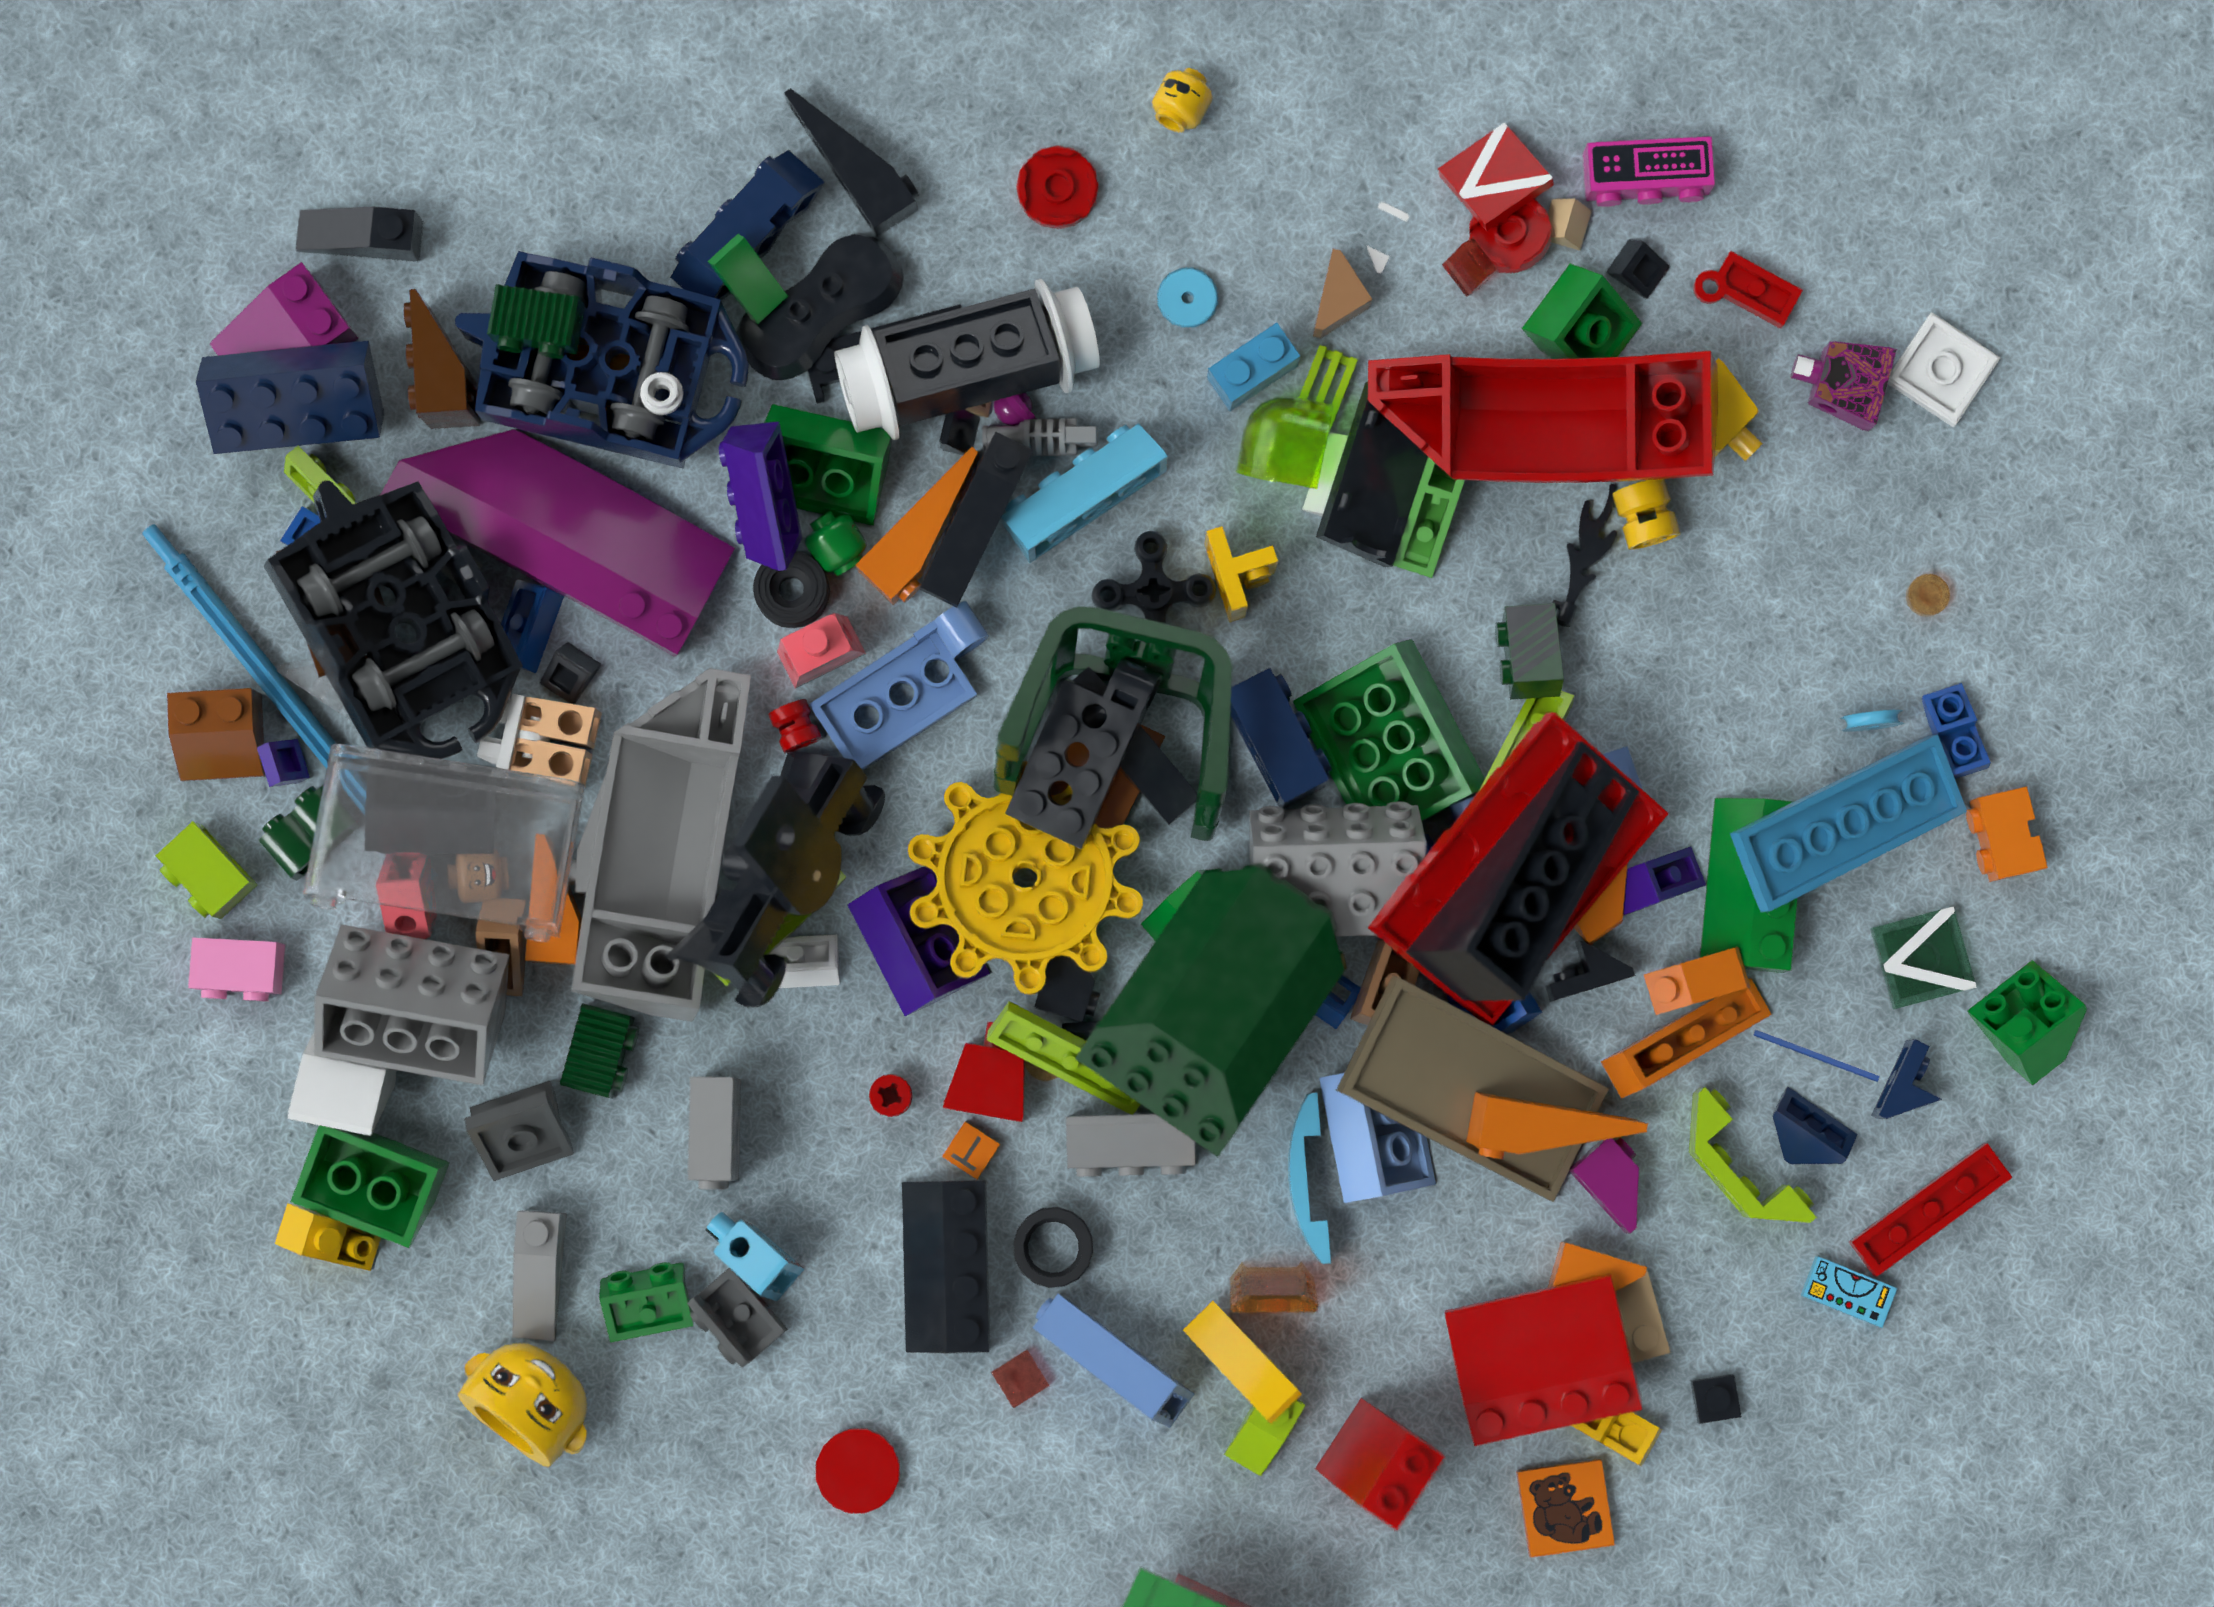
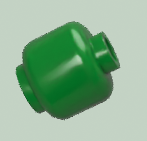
(835, 543)

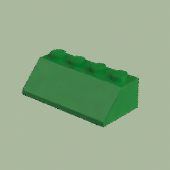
(1730, 907)

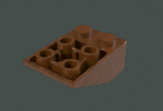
(443, 385)

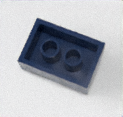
(1278, 738)

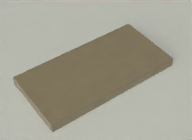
(1430, 1058)

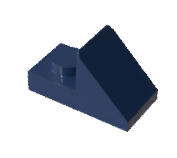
(1899, 1093)

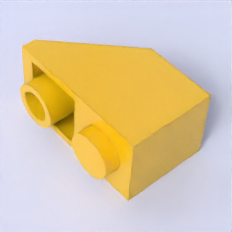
(326, 1238)

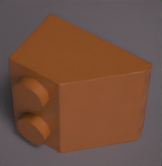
(216, 733)

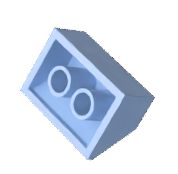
(1372, 1150)

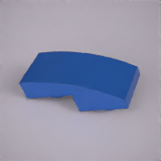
(1954, 721)

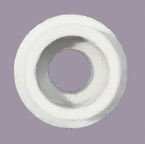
(661, 381)

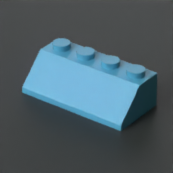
(1085, 491)

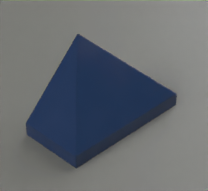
(1809, 1133)

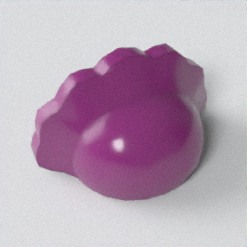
(1014, 409)

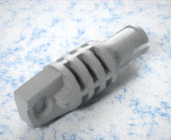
(1047, 436)

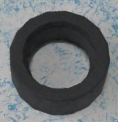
(1021, 1249)

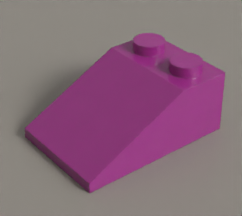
(286, 315)

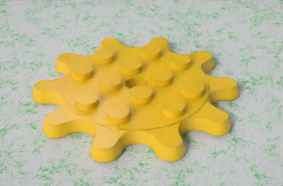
(1014, 922)

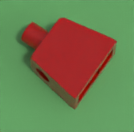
(988, 1082)

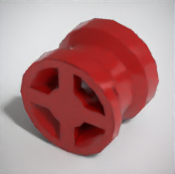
(896, 1098)

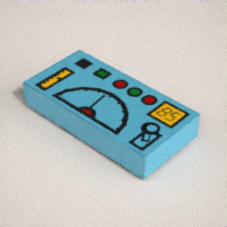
(1848, 1291)

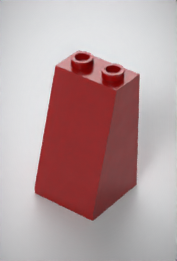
(1379, 1463)

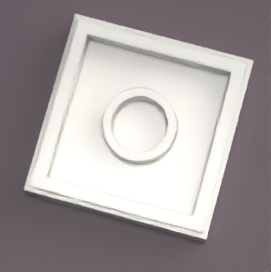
(1942, 369)

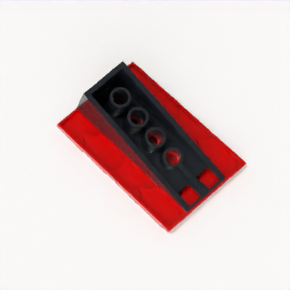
(1518, 869)

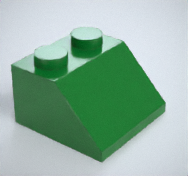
(1581, 318)

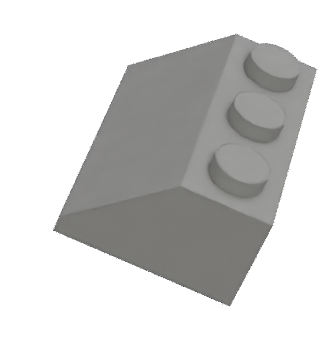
(1127, 1144)

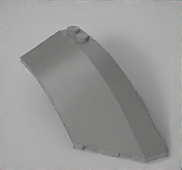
(660, 846)

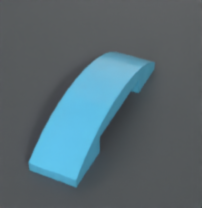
(1314, 1232)

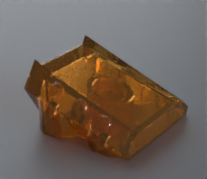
(1272, 1289)

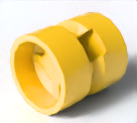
(1641, 500)

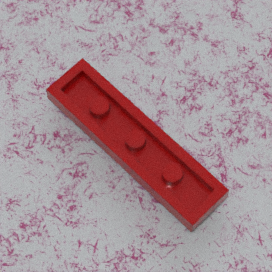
(1930, 1209)

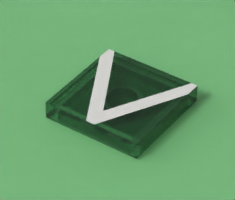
(1923, 957)

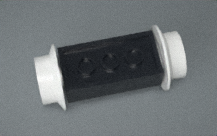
(967, 357)

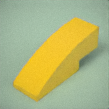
(1242, 1362)

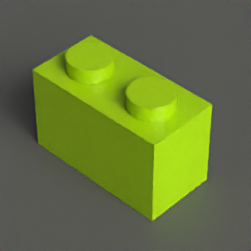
(205, 871)

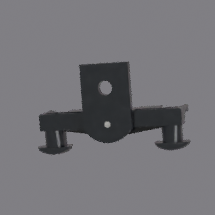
(782, 866)

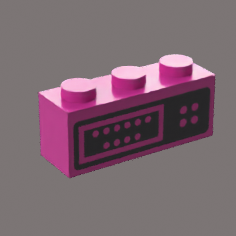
(1648, 170)

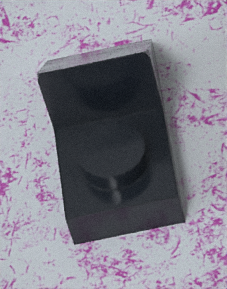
(1599, 970)

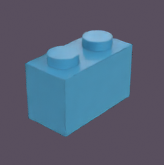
(1253, 366)

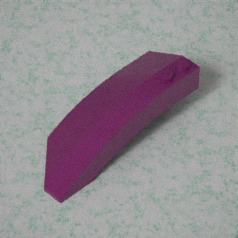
(573, 532)

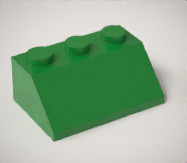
(833, 463)
(370, 1183)

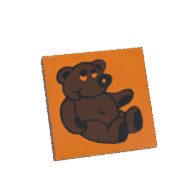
(1565, 1508)

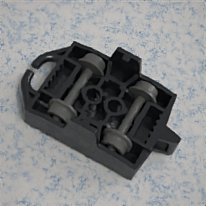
(457, 641)

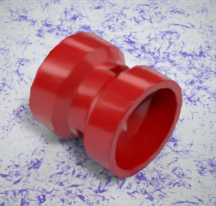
(795, 726)

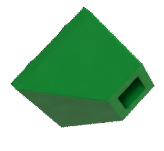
(2030, 1021)

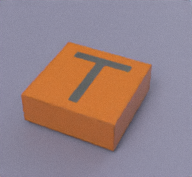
(971, 1150)

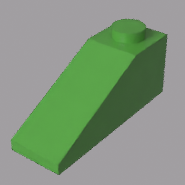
(1428, 520)

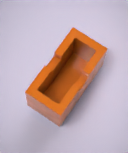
(2005, 834)

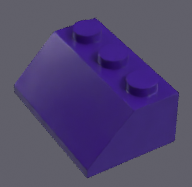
(761, 493)
(910, 957)

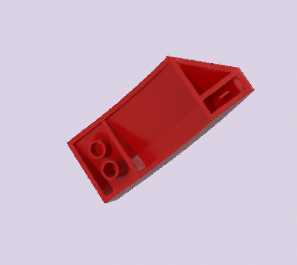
(1555, 415)

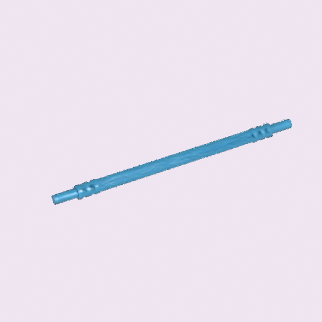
(241, 645)

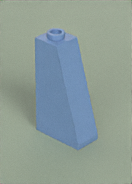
(1112, 1360)

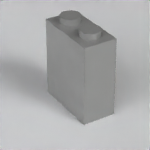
(714, 1131)

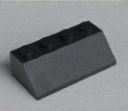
(946, 1266)

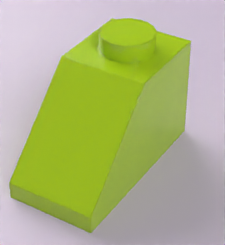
(1259, 1441)

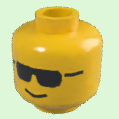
(1182, 100)

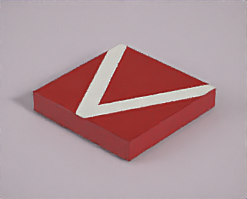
(1495, 176)

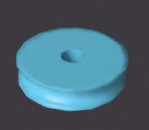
(1190, 282)
(1872, 720)

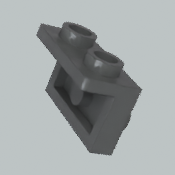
(736, 1318)

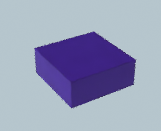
(283, 762)

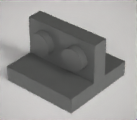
(519, 1131)

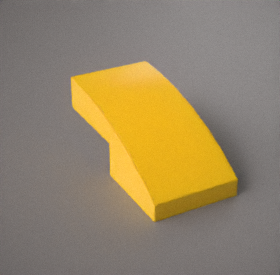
(1624, 1434)

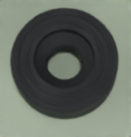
(800, 611)

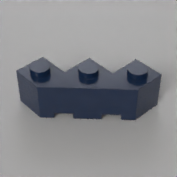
(759, 212)

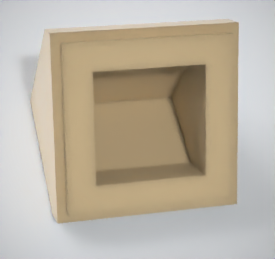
(1568, 222)

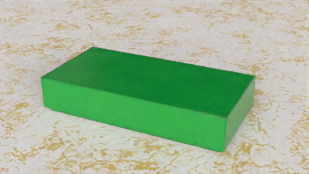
(747, 278)

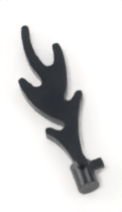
(1591, 552)

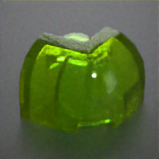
(1286, 441)

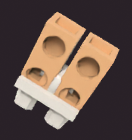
(527, 738)

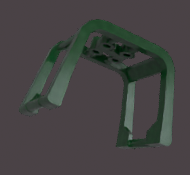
(1057, 660)

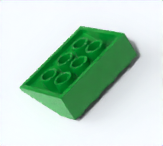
(1391, 734)

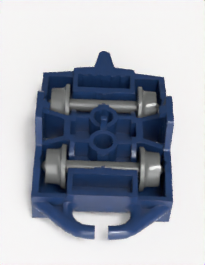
(658, 329)

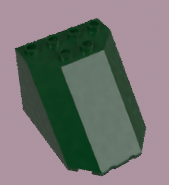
(1218, 1002)

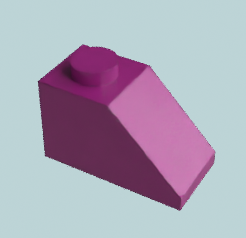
(1611, 1180)

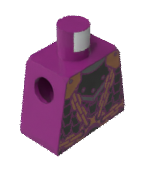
(1847, 381)

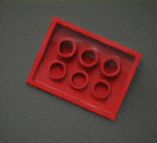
(1543, 1360)

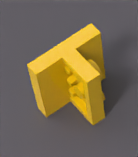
(1229, 572)

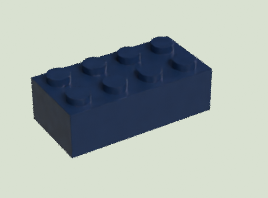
(290, 397)

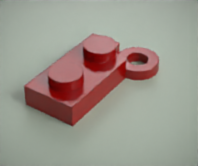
(1750, 289)

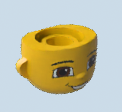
(527, 1400)

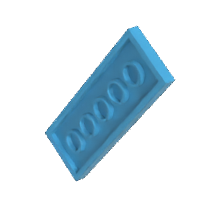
(1848, 823)

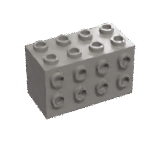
(1340, 856)
(410, 1004)

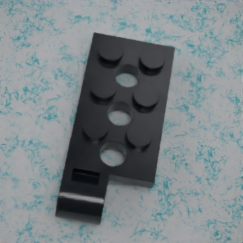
(1126, 705)

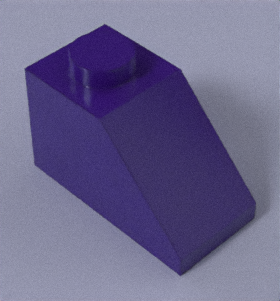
(1661, 880)

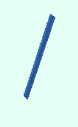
(1770, 1038)

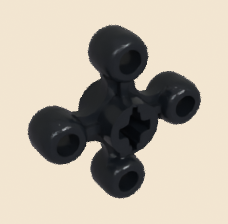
(1153, 574)

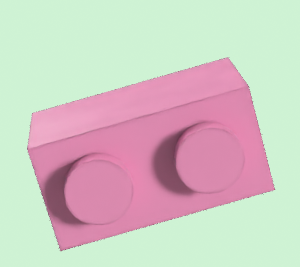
(236, 967)

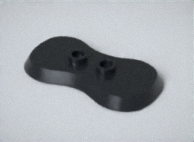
(847, 284)

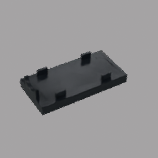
(1372, 487)

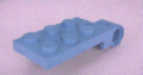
(942, 640)

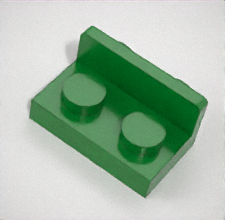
(645, 1301)

